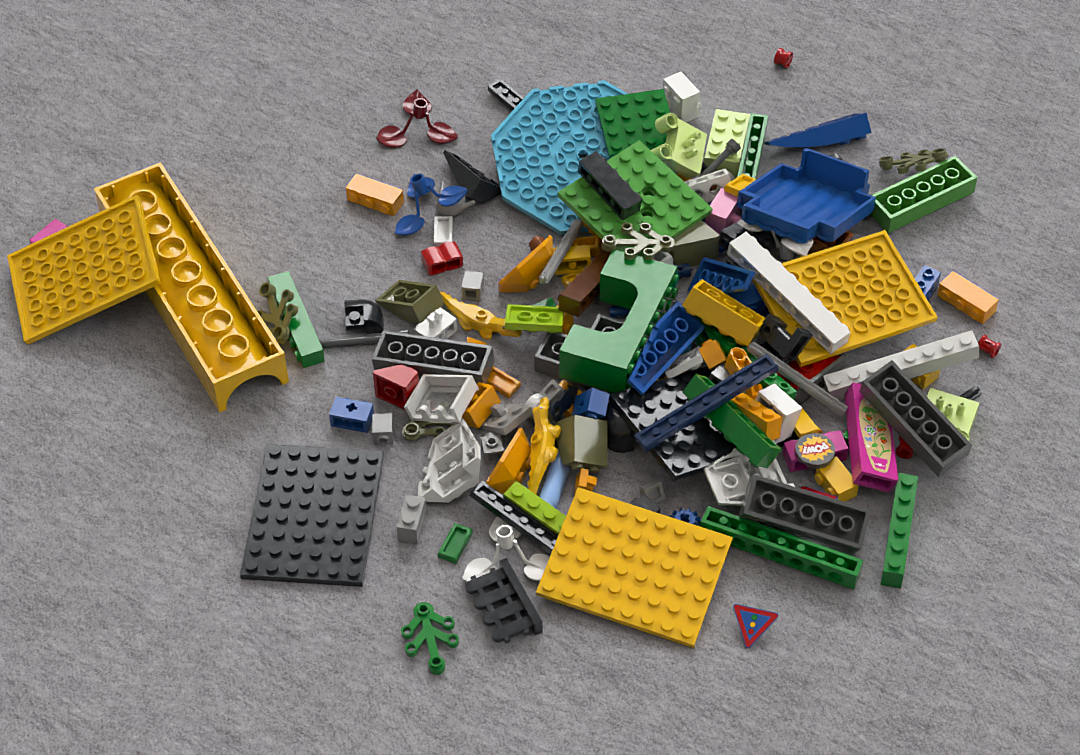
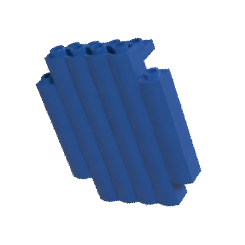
(812, 200)

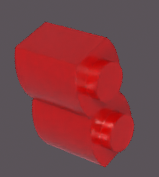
(442, 258)

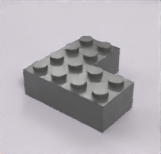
(547, 356)

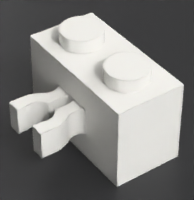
(437, 325)

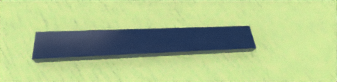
(706, 402)

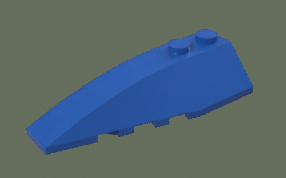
(827, 133)
(722, 276)
(666, 342)

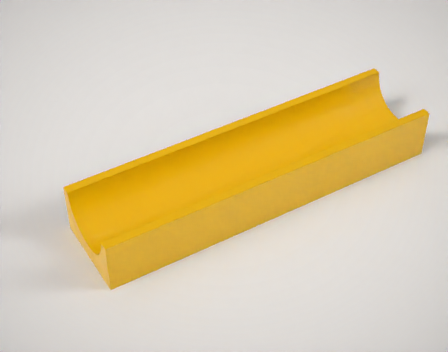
(197, 290)

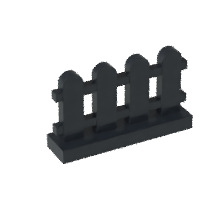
(504, 593)

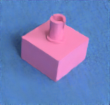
(724, 211)

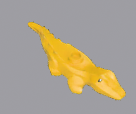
(477, 318)
(542, 444)

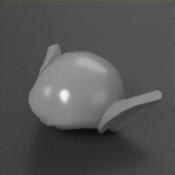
(453, 210)

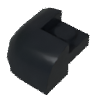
(362, 315)
(619, 433)

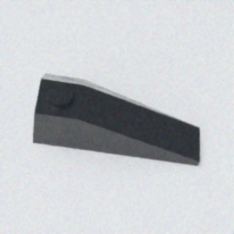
(478, 186)

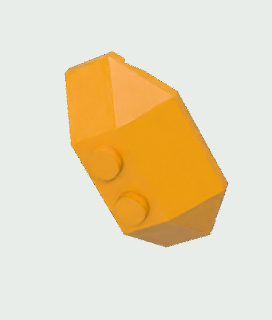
(527, 272)
(512, 464)

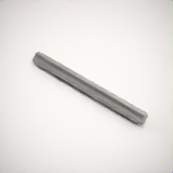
(560, 252)
(800, 380)

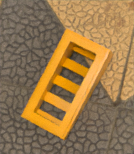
(594, 243)

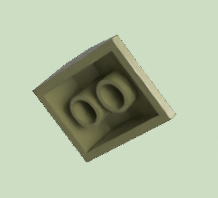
(411, 300)

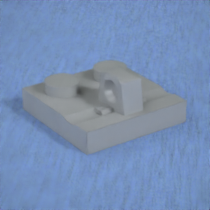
(506, 418)

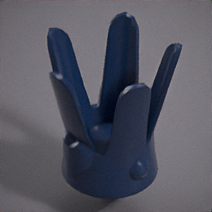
(684, 270)

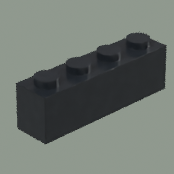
(609, 185)

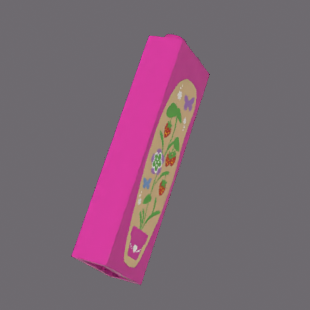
(869, 443)

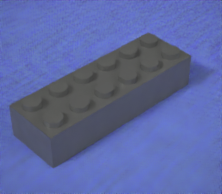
(434, 355)
(915, 418)
(805, 513)

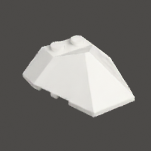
(452, 465)
(731, 477)

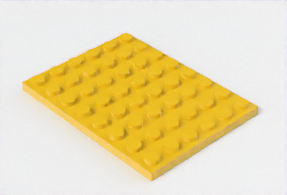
(83, 269)
(863, 287)
(634, 567)

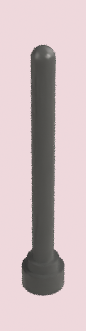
(731, 148)
(354, 340)

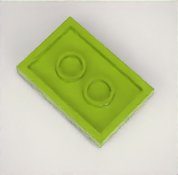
(534, 318)

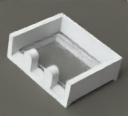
(441, 398)

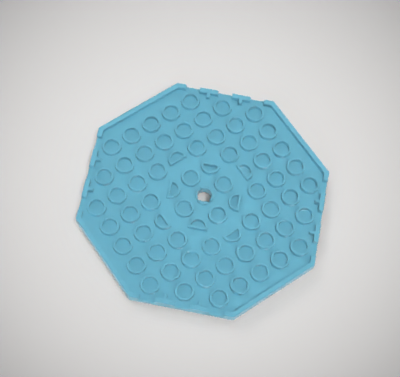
(541, 148)

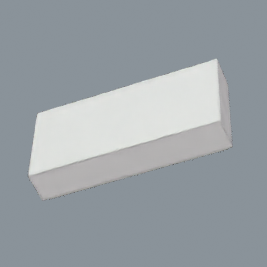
(443, 229)

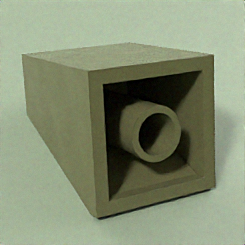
(695, 244)
(583, 443)

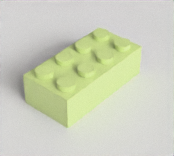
(724, 127)

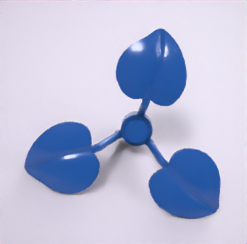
(420, 186)

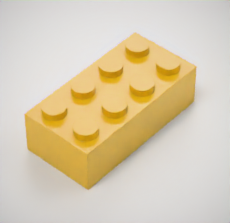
(723, 312)

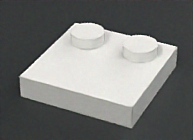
(688, 360)

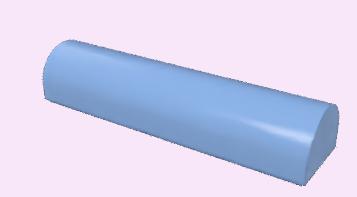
(555, 482)

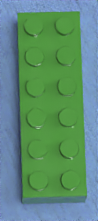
(923, 194)

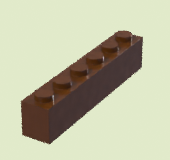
(584, 287)

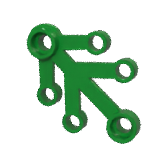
(429, 634)

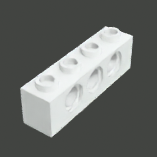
(704, 183)

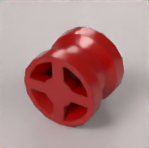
(783, 57)

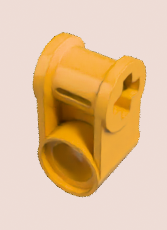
(736, 360)

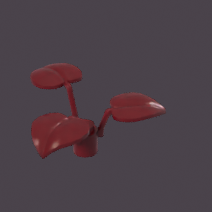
(419, 108)

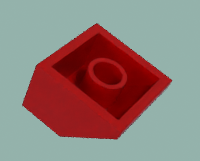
(395, 384)

